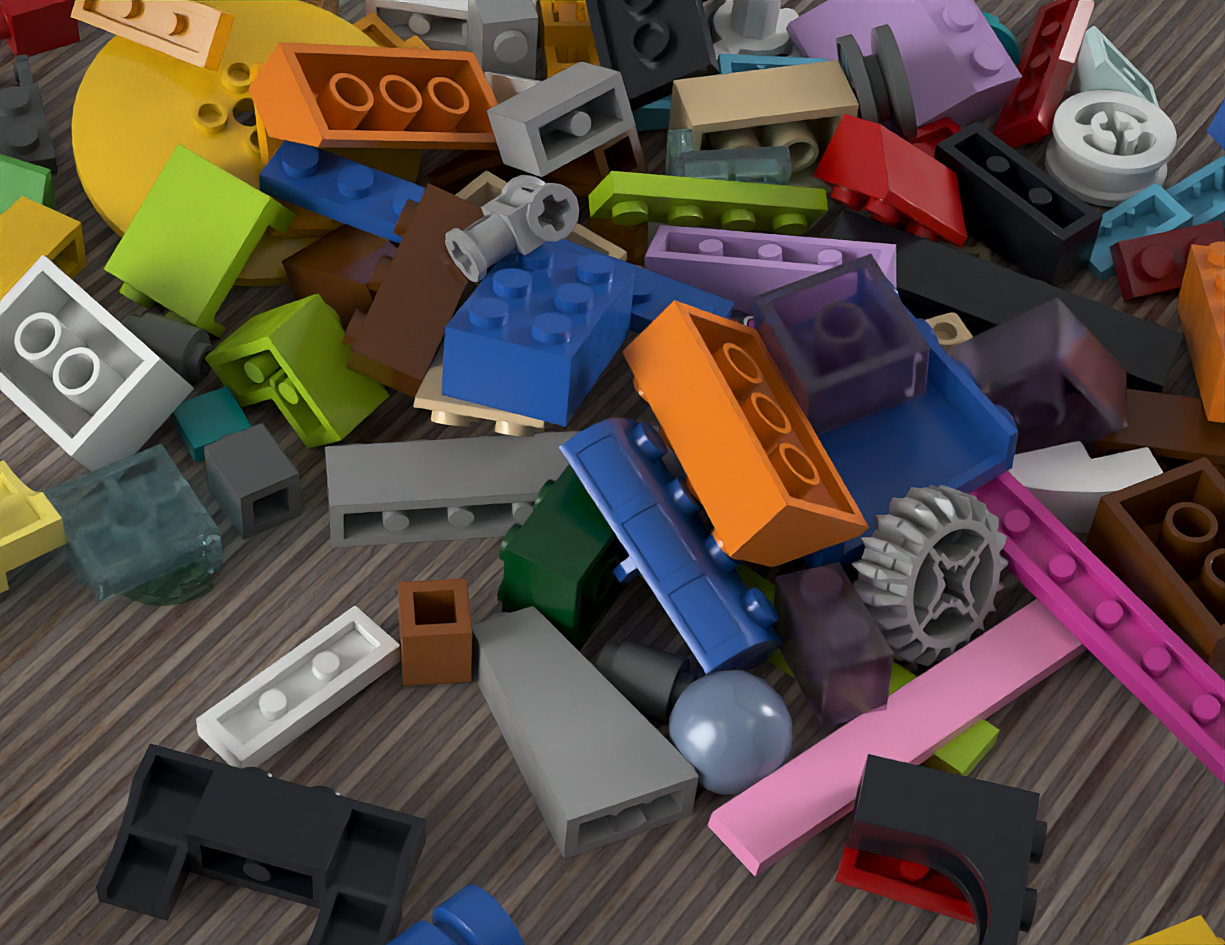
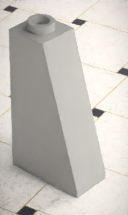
(575, 737)

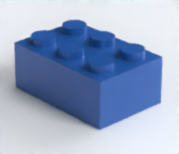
(538, 333)

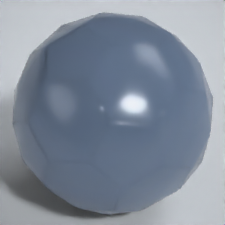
(731, 730)

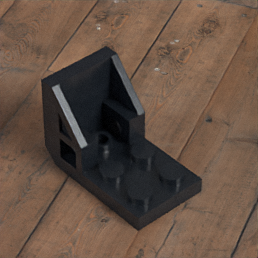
(652, 44)

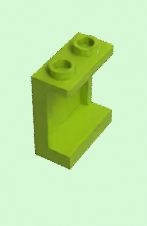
(193, 239)

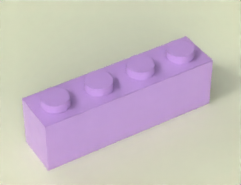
(751, 263)

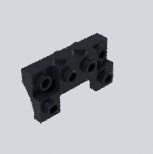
(265, 838)

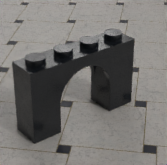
(960, 827)

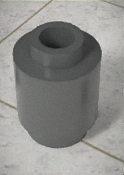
(175, 343)
(646, 676)

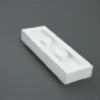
(298, 690)

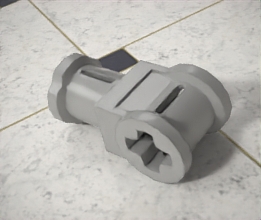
(514, 222)

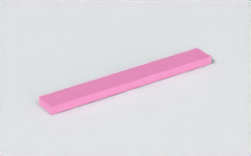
(919, 720)

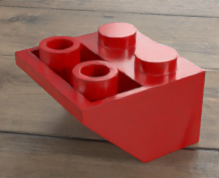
(892, 181)

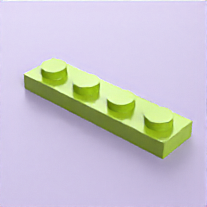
(706, 202)

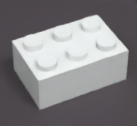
(81, 369)

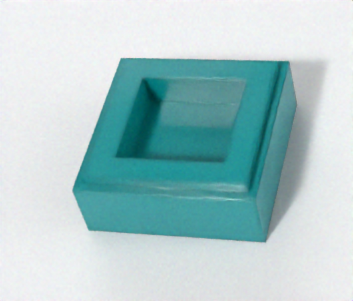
(207, 420)

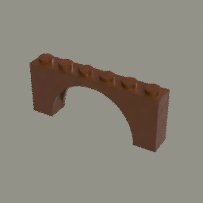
(345, 258)

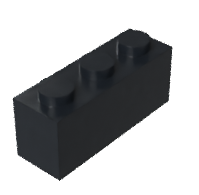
(1019, 206)

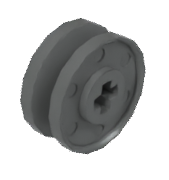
(879, 81)

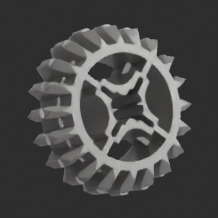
(931, 572)

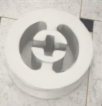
(1109, 146)

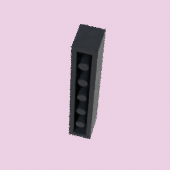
(984, 295)

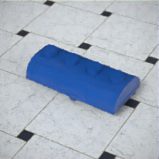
(672, 545)

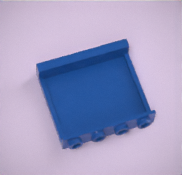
(936, 439)

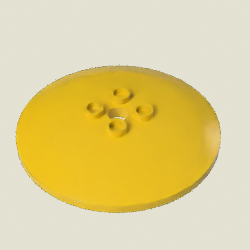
(146, 102)

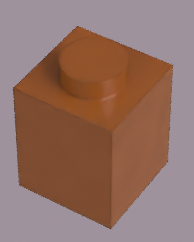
(435, 631)

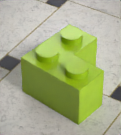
(301, 365)

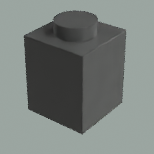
(252, 480)

